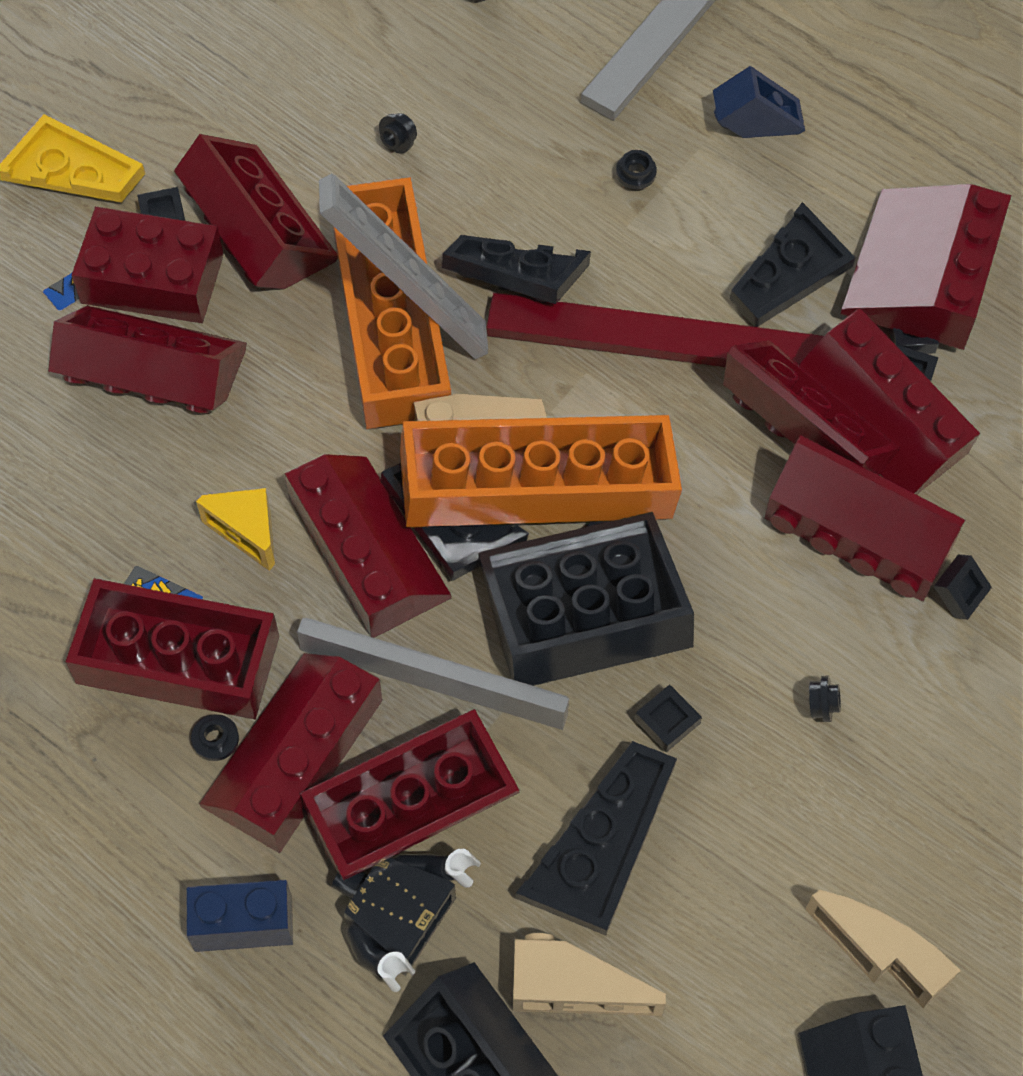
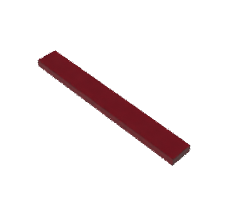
(633, 331)

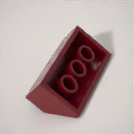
(253, 212)
(145, 358)
(895, 397)
(801, 405)
(862, 519)
(365, 541)
(294, 747)
(408, 794)

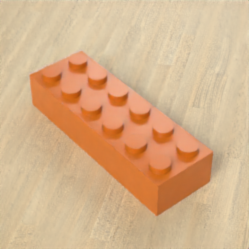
(392, 338)
(538, 470)

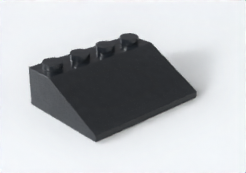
(587, 600)

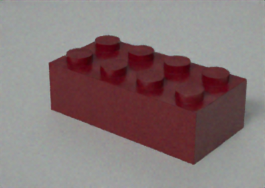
(173, 648)

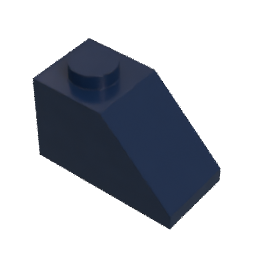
(757, 106)

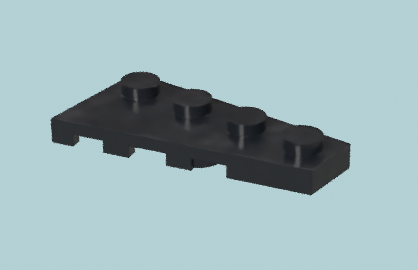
(596, 855)

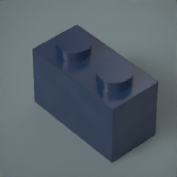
(239, 916)

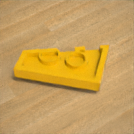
(70, 162)

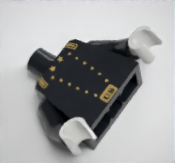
(400, 908)

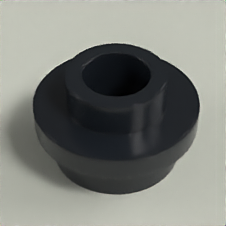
(397, 132)
(636, 161)
(824, 698)
(215, 750)

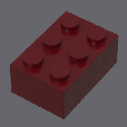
(148, 264)

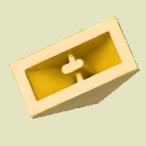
(242, 520)

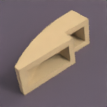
(883, 945)

